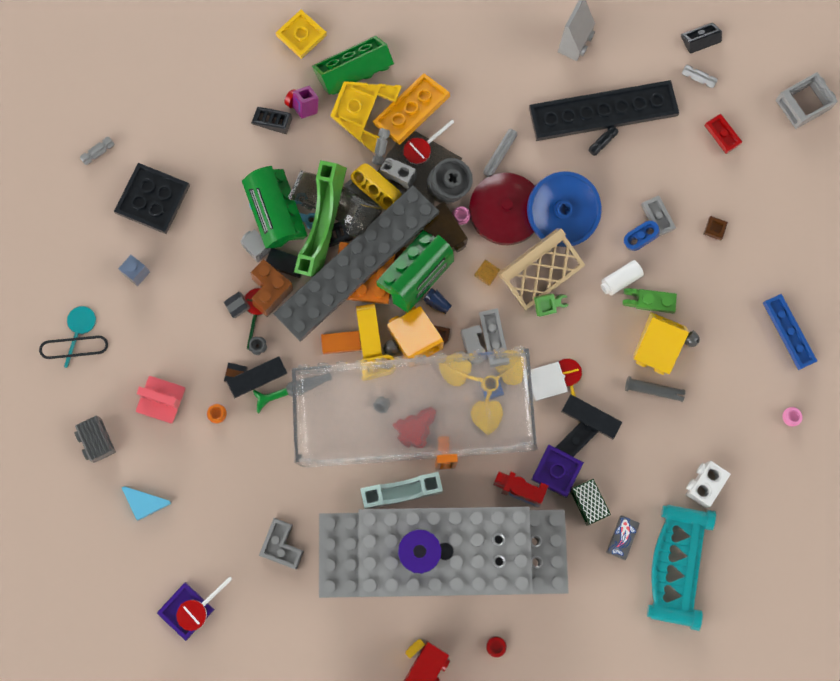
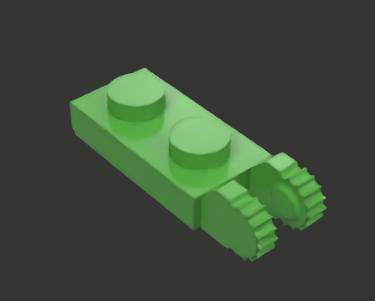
(651, 300)

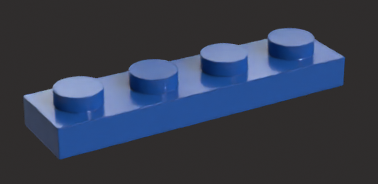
(789, 332)

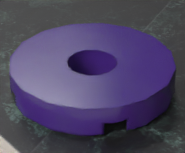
(432, 555)

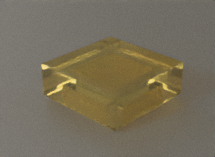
(487, 272)

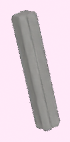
(500, 152)

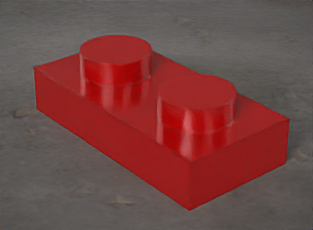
(723, 133)

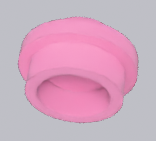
(461, 215)
(792, 416)

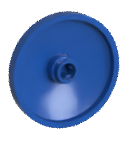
(567, 203)

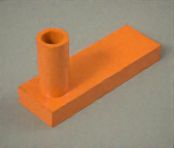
(446, 461)

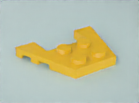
(355, 106)

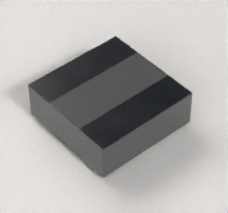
(236, 304)

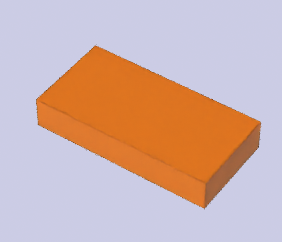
(340, 342)

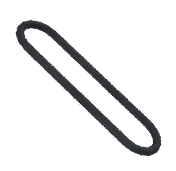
(73, 339)

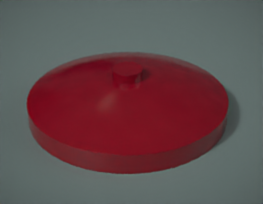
(500, 208)

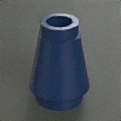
(437, 301)

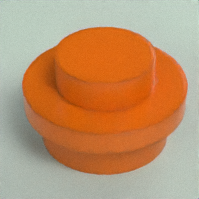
(216, 413)

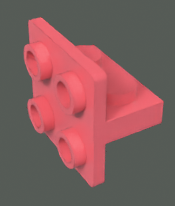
(160, 399)

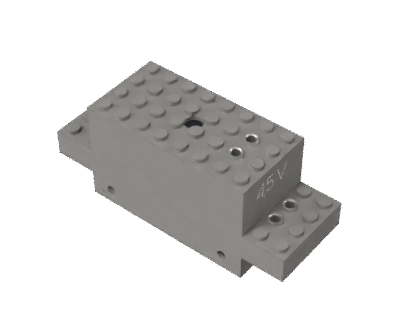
(480, 552)

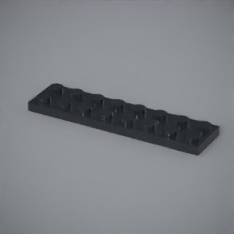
(603, 110)

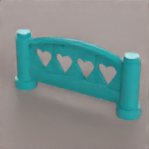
(680, 610)

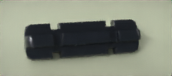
(603, 140)

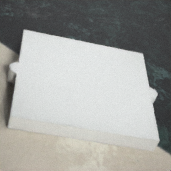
(548, 381)

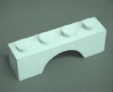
(401, 491)

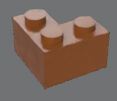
(273, 287)

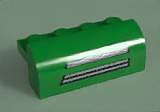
(273, 210)
(416, 270)

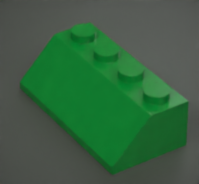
(353, 64)

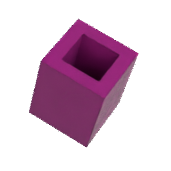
(305, 102)

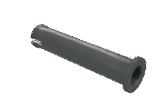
(654, 389)

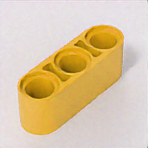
(375, 185)
(368, 330)

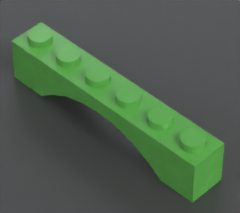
(329, 188)

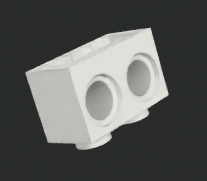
(711, 487)

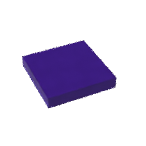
(557, 471)
(169, 609)

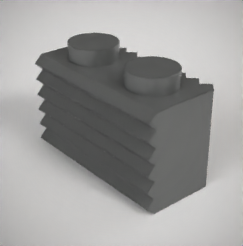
(94, 439)

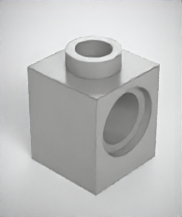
(254, 245)

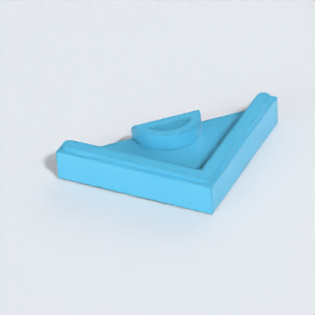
(143, 503)

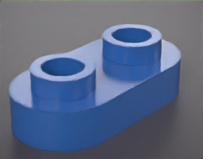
(641, 235)

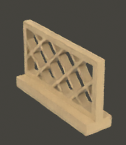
(531, 256)

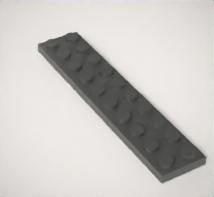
(356, 263)

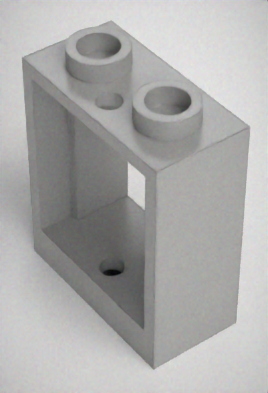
(793, 110)

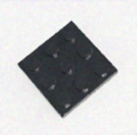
(152, 198)

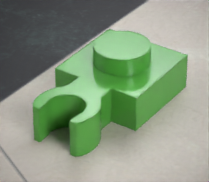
(547, 304)

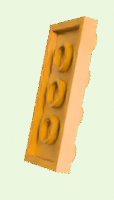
(412, 108)

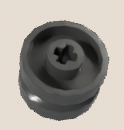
(449, 180)

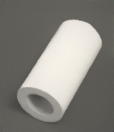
(622, 278)

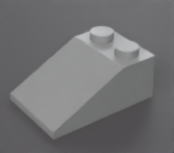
(577, 32)

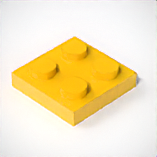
(301, 34)

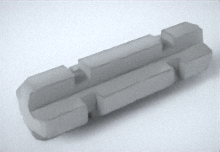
(699, 76)
(381, 145)
(97, 150)

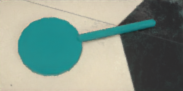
(80, 321)

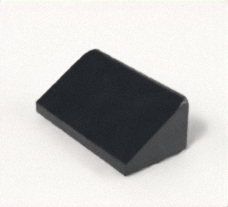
(702, 37)

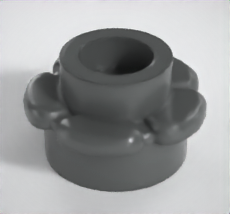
(262, 345)

